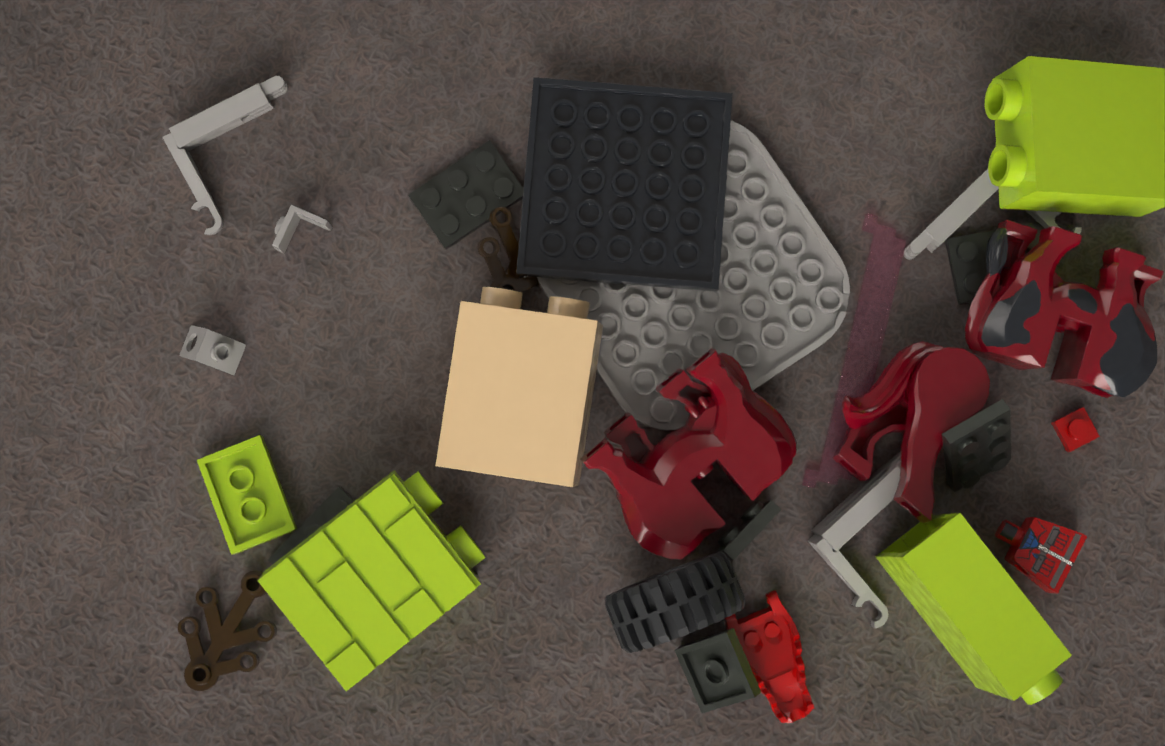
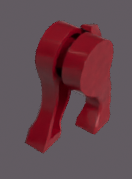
(919, 394)

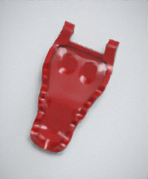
(775, 658)

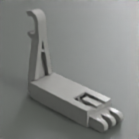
(212, 124)
(960, 211)
(850, 518)

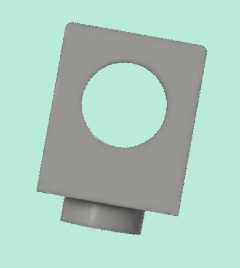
(287, 225)
(213, 349)

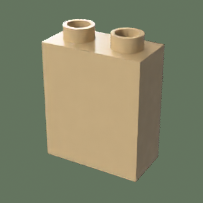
(520, 388)

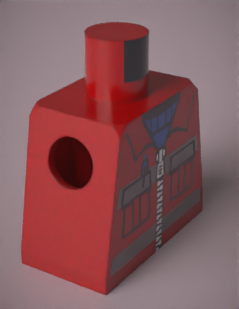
(1041, 550)

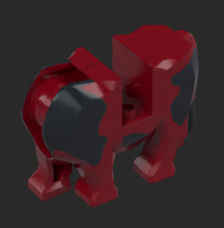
(1023, 302)

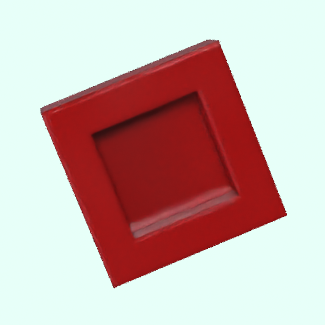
(1075, 429)

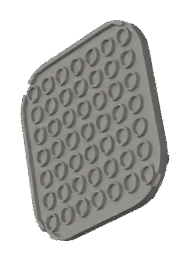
(774, 304)

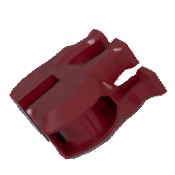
(723, 426)

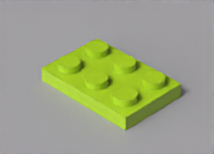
(246, 494)

